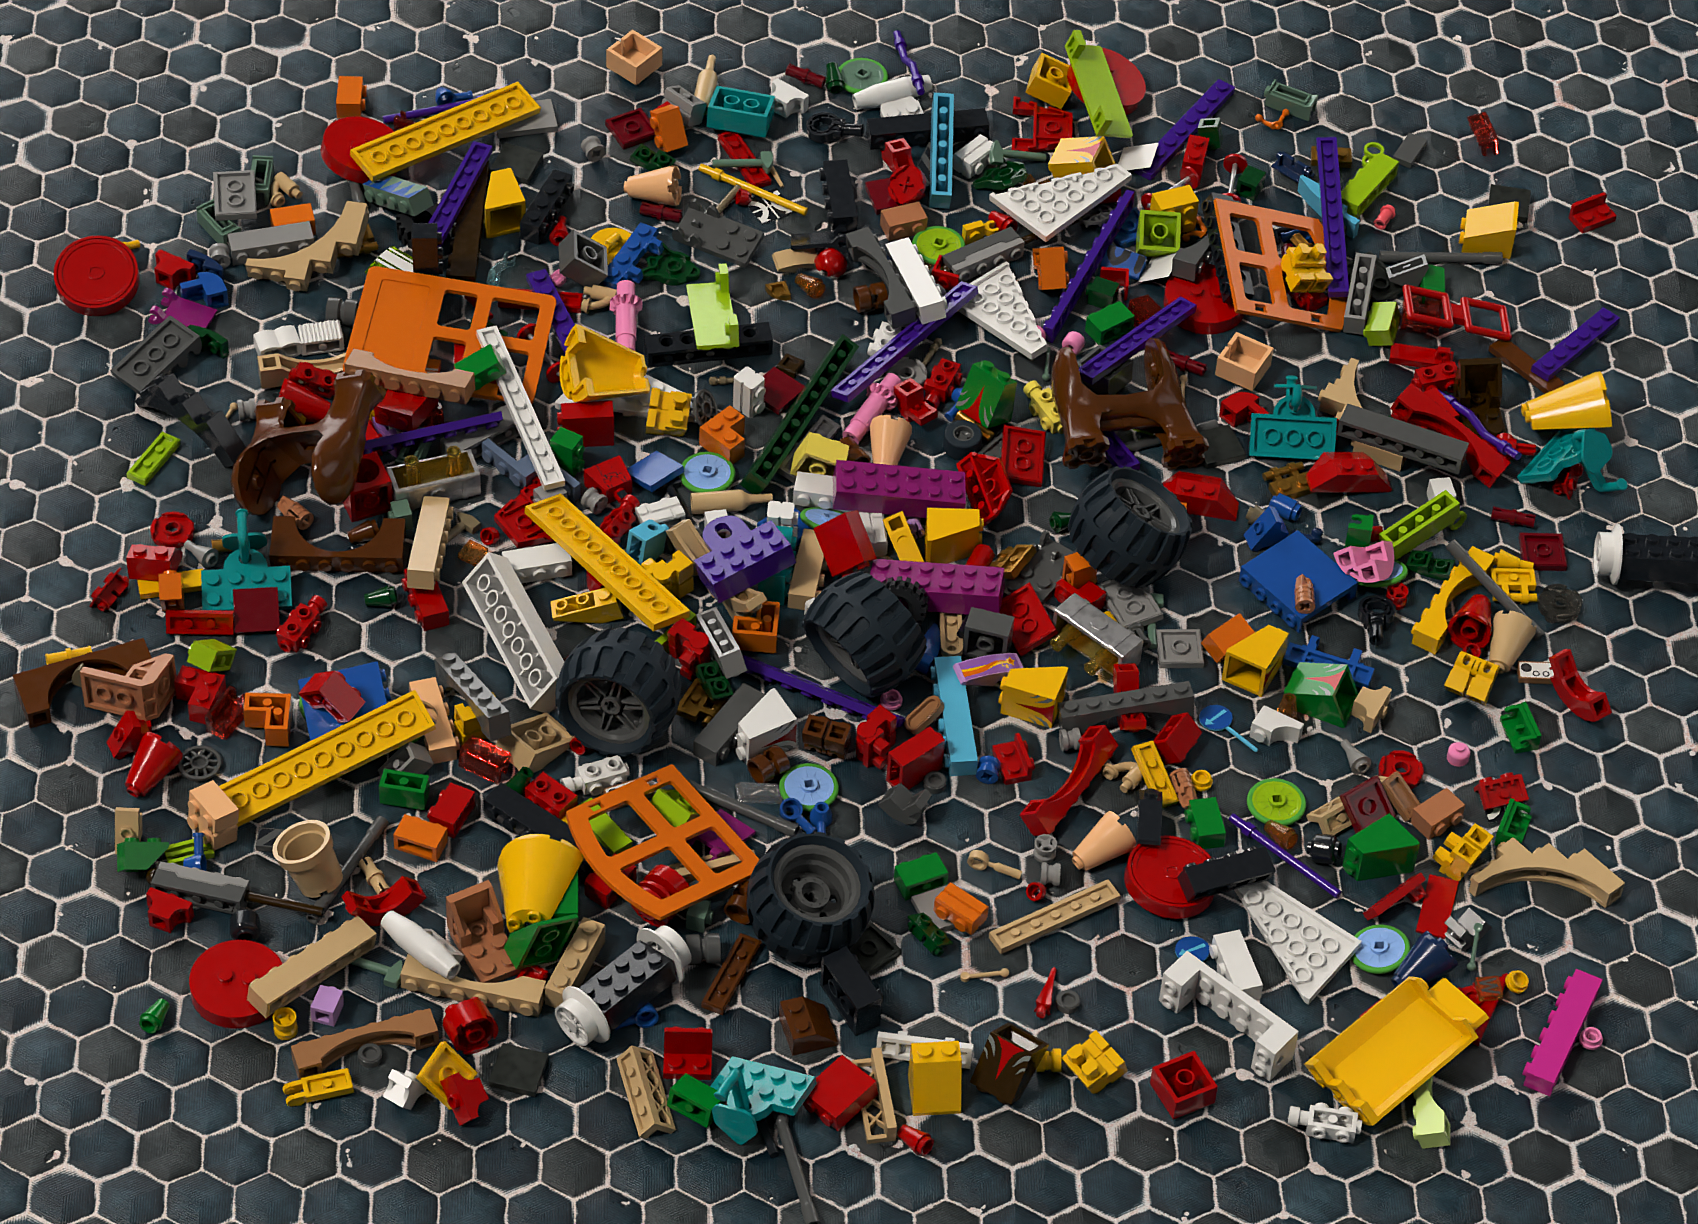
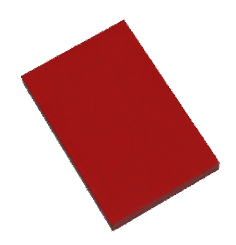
(1023, 455)
(1031, 619)

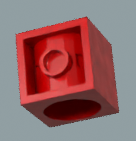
(371, 491)

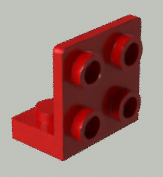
(687, 1052)

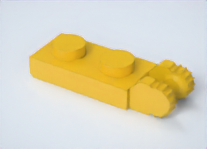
(318, 1087)

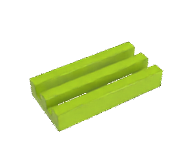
(185, 848)

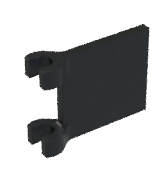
(820, 239)

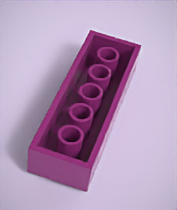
(895, 488)
(948, 586)

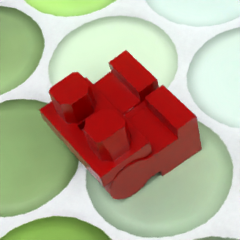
(689, 645)
(876, 737)

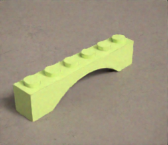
(1431, 1125)

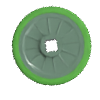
(862, 73)

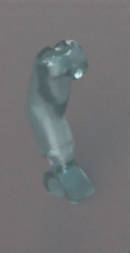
(495, 272)

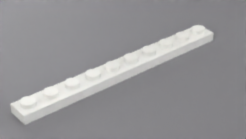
(523, 414)

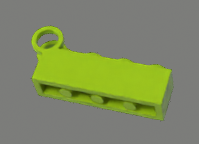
(1369, 181)
(1424, 523)

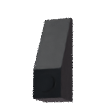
(1149, 817)

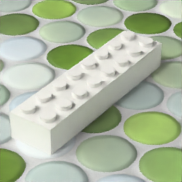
(516, 630)

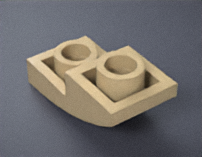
(791, 260)

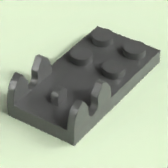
(717, 234)
(157, 354)
(1042, 570)

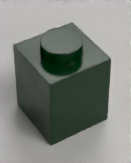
(1211, 129)
(1250, 183)
(1102, 292)

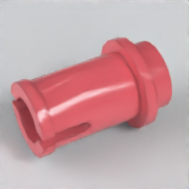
(1386, 213)

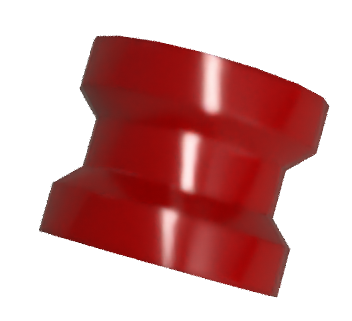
(1398, 594)

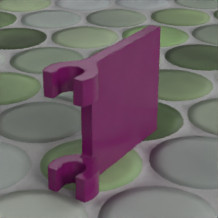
(182, 310)
(712, 840)

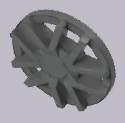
(1096, 216)
(702, 406)
(200, 763)

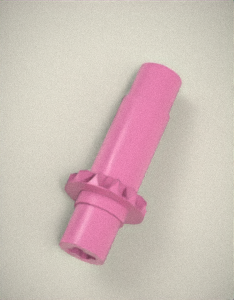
(626, 307)
(879, 399)

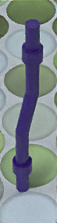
(900, 46)
(1502, 445)

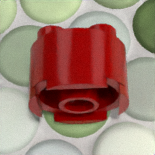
(469, 1025)

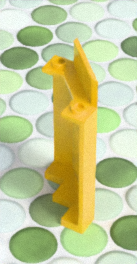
(1396, 1046)

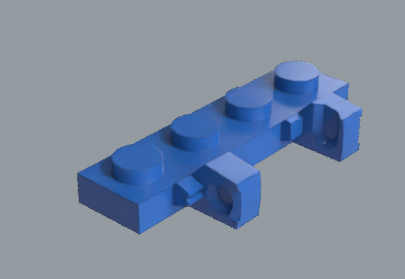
(623, 264)
(1296, 653)

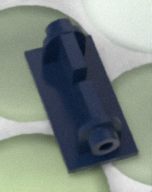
(1291, 169)

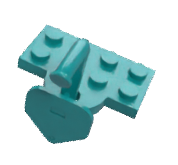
(1289, 431)
(1570, 448)
(254, 573)
(755, 1092)

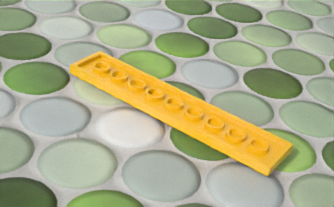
(444, 131)
(607, 562)
(328, 757)

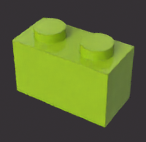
(1382, 323)
(211, 655)

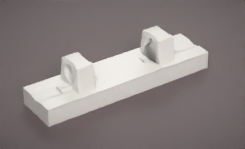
(894, 1046)

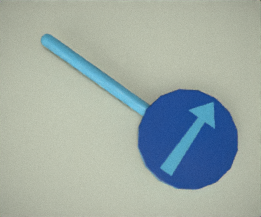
(1220, 718)
(1194, 945)

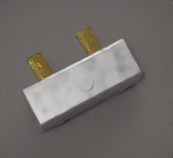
(441, 476)
(1094, 636)

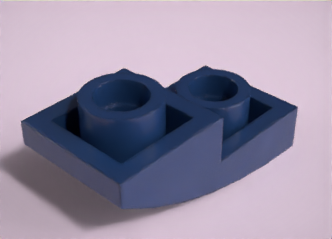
(205, 263)

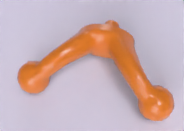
(1276, 124)
(1186, 237)

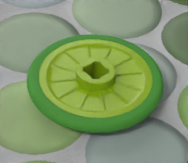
(936, 242)
(1276, 801)

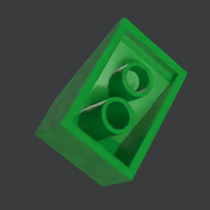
(539, 941)

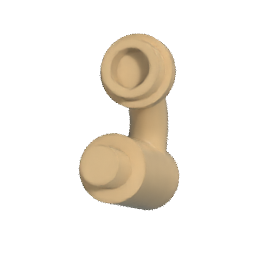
(285, 184)
(599, 293)
(1130, 780)

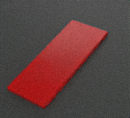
(1437, 905)

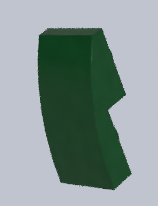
(651, 160)
(212, 340)
(1426, 565)
(712, 681)

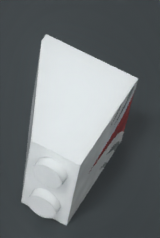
(766, 725)

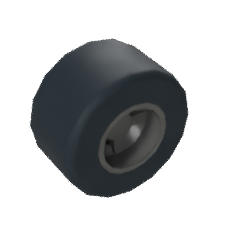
(961, 439)

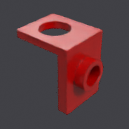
(1118, 275)
(945, 279)

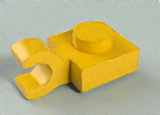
(976, 230)

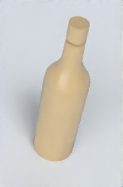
(707, 82)
(729, 499)

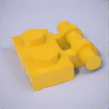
(1515, 580)

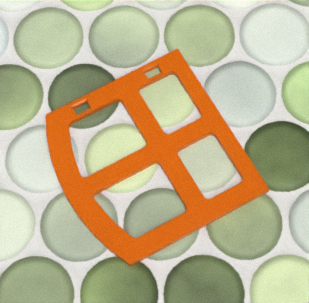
(1271, 264)
(667, 838)

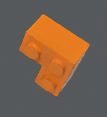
(1051, 267)
(724, 434)
(758, 632)
(272, 713)

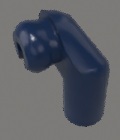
(1315, 536)

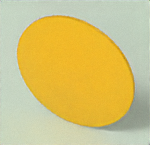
(613, 239)

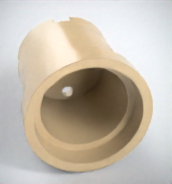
(309, 857)

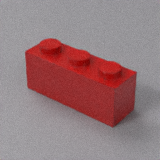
(428, 605)

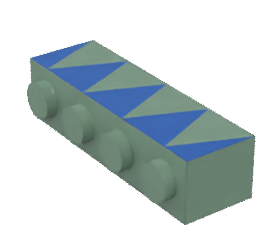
(398, 195)

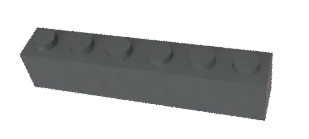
(1403, 438)

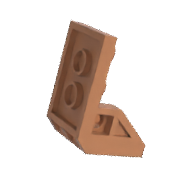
(144, 688)
(479, 932)

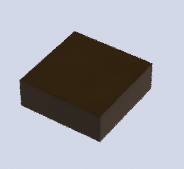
(791, 365)

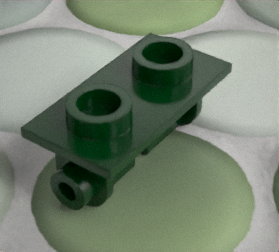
(922, 926)

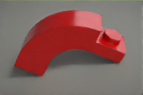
(1127, 679)
(1574, 692)
(400, 898)

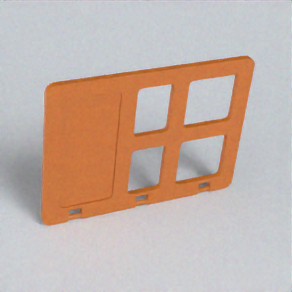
(402, 313)

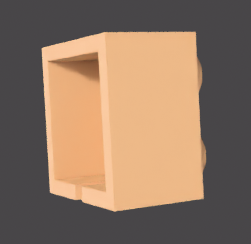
(634, 57)
(1244, 361)
(213, 815)

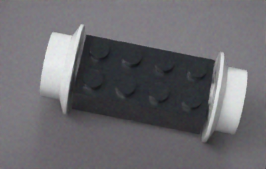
(1645, 557)
(623, 986)

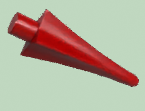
(1044, 999)

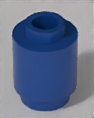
(1286, 507)

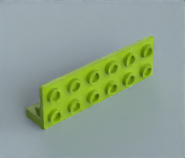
(1097, 88)
(713, 313)

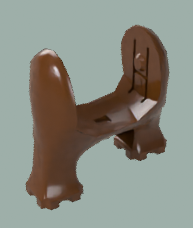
(1158, 411)
(285, 443)

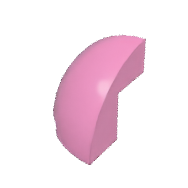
(1367, 563)

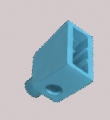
(646, 541)

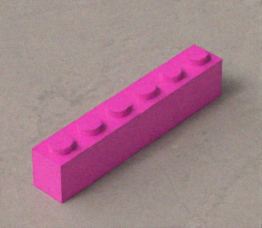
(1562, 1032)

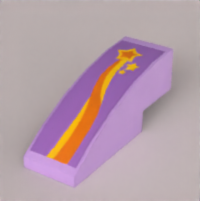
(986, 669)

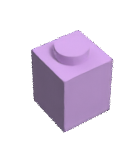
(327, 1005)

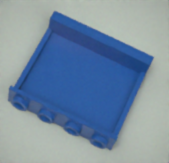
(1274, 576)
(367, 680)

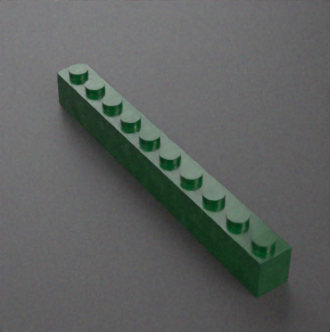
(799, 415)

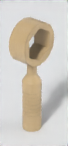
(978, 865)

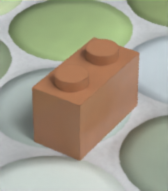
(903, 221)
(1437, 814)

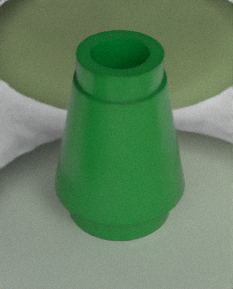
(154, 1016)

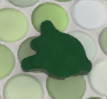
(1002, 176)
(671, 268)

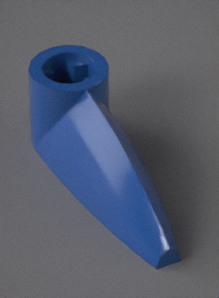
(933, 646)

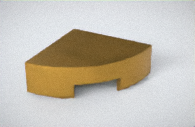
(778, 290)

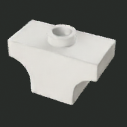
(788, 99)
(404, 1088)

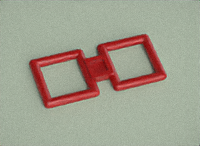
(1457, 313)

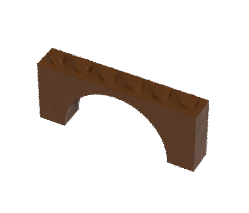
(380, 554)
(39, 685)

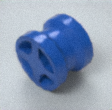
(988, 769)

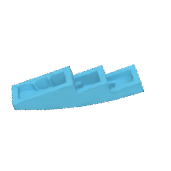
(1311, 194)

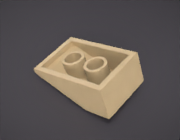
(535, 742)

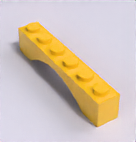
(1432, 628)

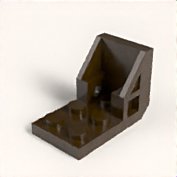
(1480, 390)

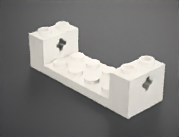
(1272, 1035)

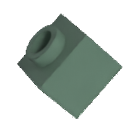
(402, 510)
(699, 916)

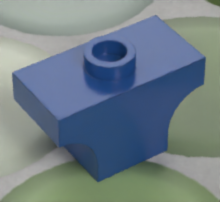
(1266, 530)

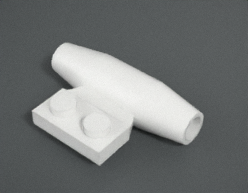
(892, 96)
(423, 945)

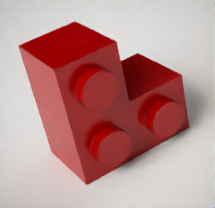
(200, 690)
(334, 694)

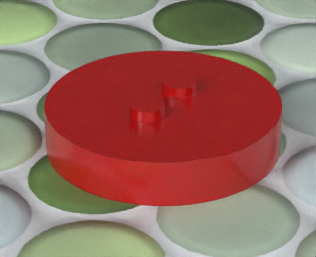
(1126, 77)
(346, 135)
(96, 275)
(1211, 313)
(1153, 877)
(222, 980)

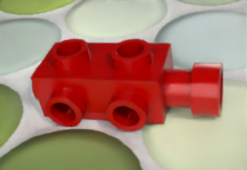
(1438, 376)
(314, 378)
(942, 382)
(620, 519)
(300, 625)

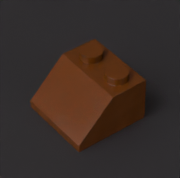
(806, 1025)

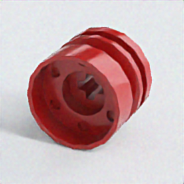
(662, 883)

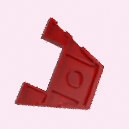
(1048, 126)
(517, 524)

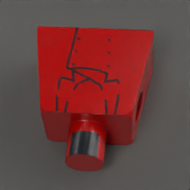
(609, 479)

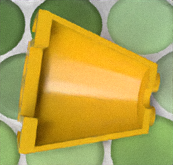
(600, 368)
(1571, 406)
(535, 877)

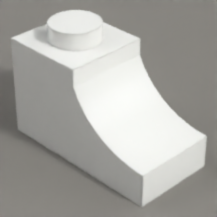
(1274, 726)

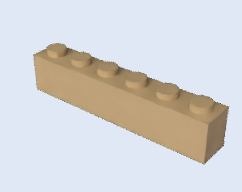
(429, 543)
(311, 966)

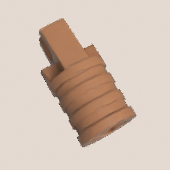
(292, 508)
(1304, 595)
(1183, 786)

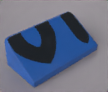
(1122, 258)

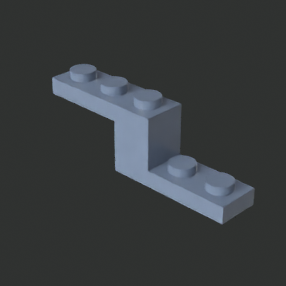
(523, 471)

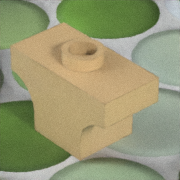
(1371, 706)
(127, 824)

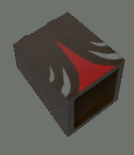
(1008, 1063)

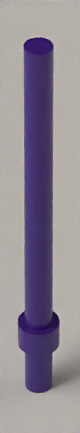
(425, 111)
(1250, 830)

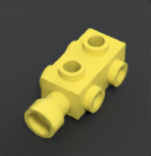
(1043, 406)

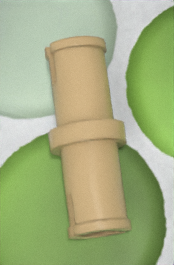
(374, 876)

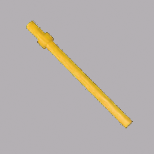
(719, 175)

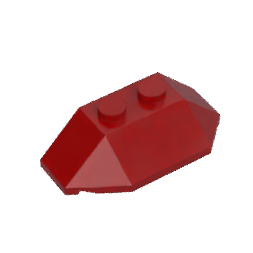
(1347, 474)
(986, 484)
(1203, 495)

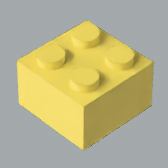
(818, 455)

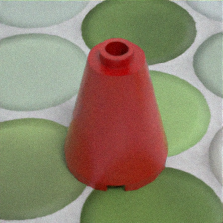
(306, 402)
(1472, 622)
(151, 764)

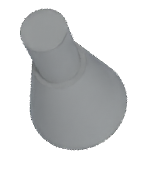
(205, 555)
(1357, 760)

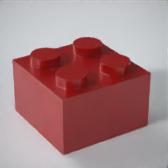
(1183, 1084)

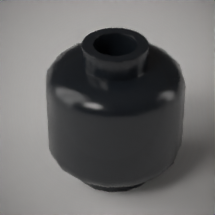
(1324, 849)
(245, 925)

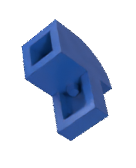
(206, 287)

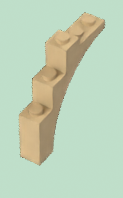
(321, 256)
(1334, 401)
(691, 544)
(1547, 864)

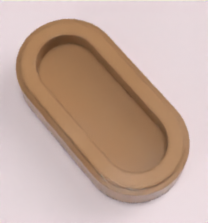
(924, 714)

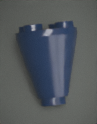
(1425, 960)

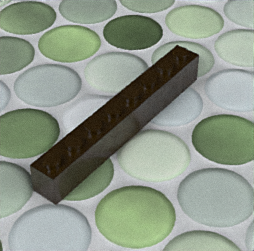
(468, 232)

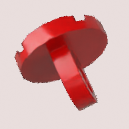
(907, 185)

